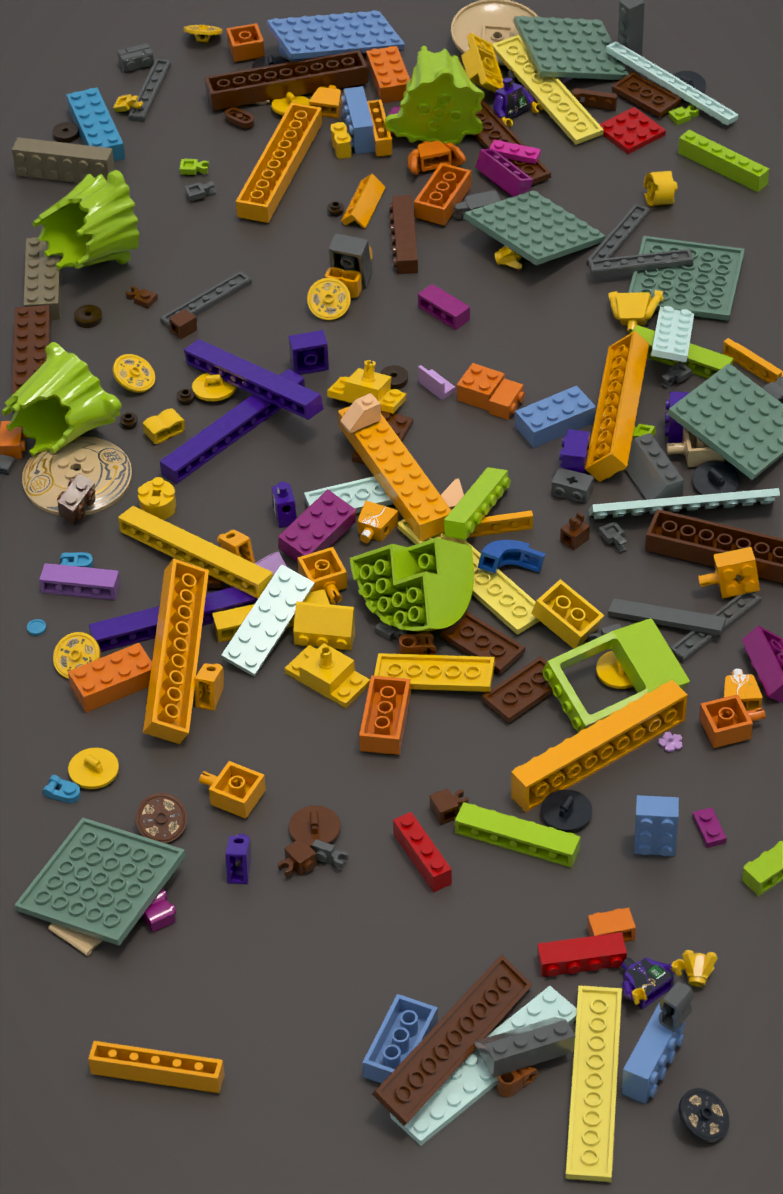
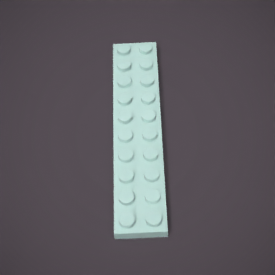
(691, 503)
(472, 1077)

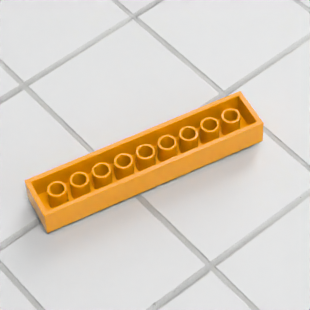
(279, 162)
(617, 407)
(399, 477)
(176, 651)
(598, 745)

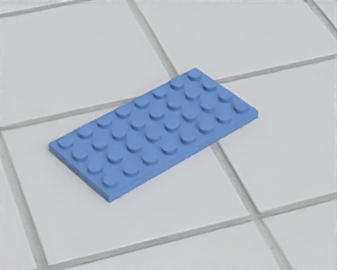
(333, 34)

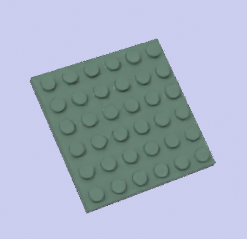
(569, 48)
(534, 227)
(702, 287)
(734, 420)
(100, 881)

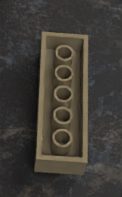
(60, 160)
(42, 278)

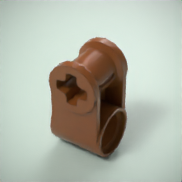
(417, 644)
(517, 1080)

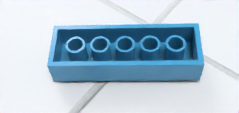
(94, 121)

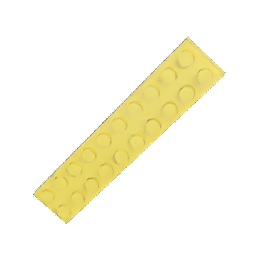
(548, 92)
(492, 590)
(594, 1084)

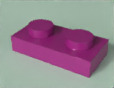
(709, 827)

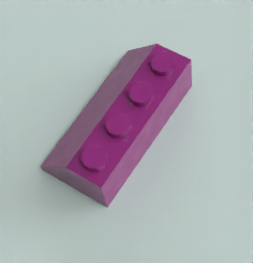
(767, 659)

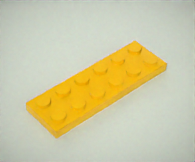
(439, 671)

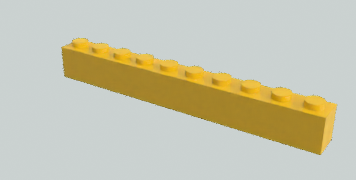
(195, 551)

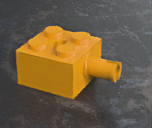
(326, 571)
(734, 573)
(235, 788)

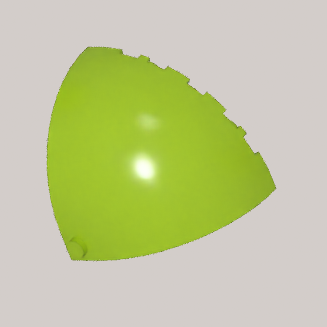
(418, 584)

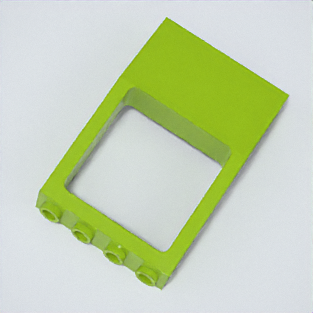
(642, 656)

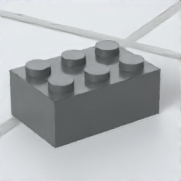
(351, 254)

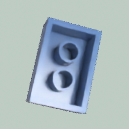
(656, 825)

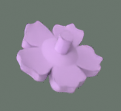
(671, 742)

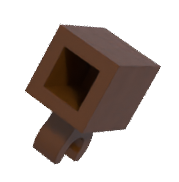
(575, 532)
(445, 806)
(298, 857)

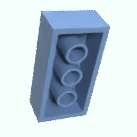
(358, 120)
(554, 416)
(399, 1034)
(650, 1059)

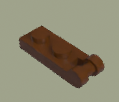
(596, 99)

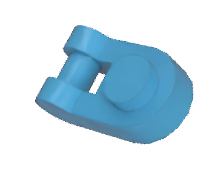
(78, 559)
(68, 792)

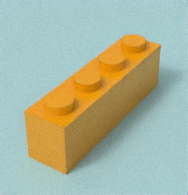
(382, 136)

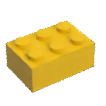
(567, 614)

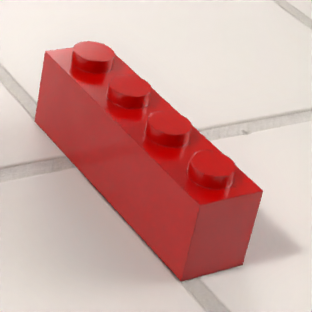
(422, 852)
(581, 954)

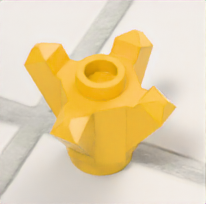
(508, 257)
(699, 967)

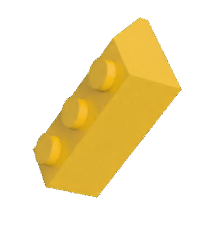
(324, 624)

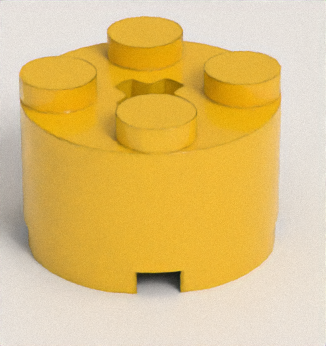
(659, 188)
(157, 498)

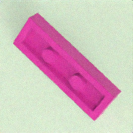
(516, 151)

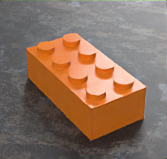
(387, 73)
(441, 193)
(111, 677)
(385, 715)

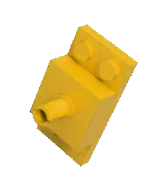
(482, 64)
(365, 382)
(328, 674)

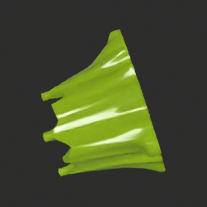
(437, 101)
(91, 223)
(60, 402)

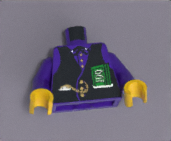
(513, 100)
(648, 979)

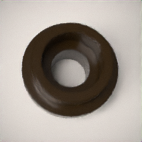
(335, 208)
(185, 396)
(128, 420)

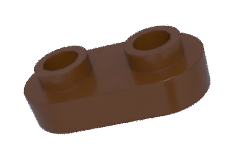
(239, 118)

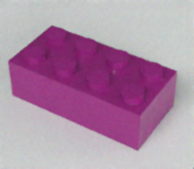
(317, 526)

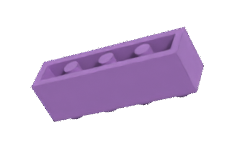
(79, 581)

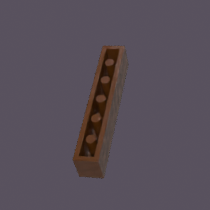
(405, 238)

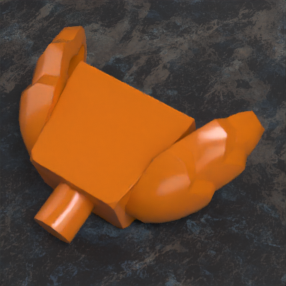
(431, 154)

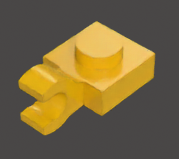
(126, 102)

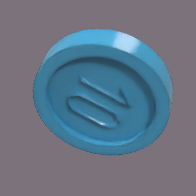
(36, 627)

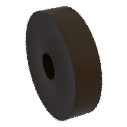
(65, 132)
(88, 316)
(399, 376)

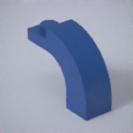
(510, 552)

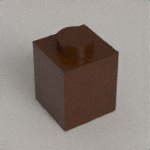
(183, 324)

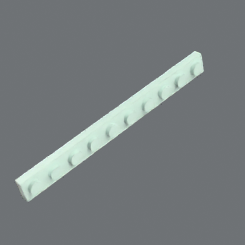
(672, 83)

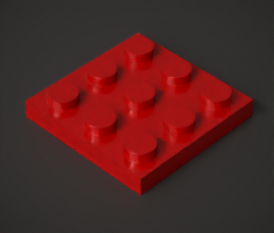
(632, 130)

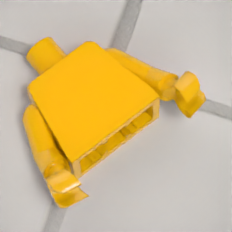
(634, 308)

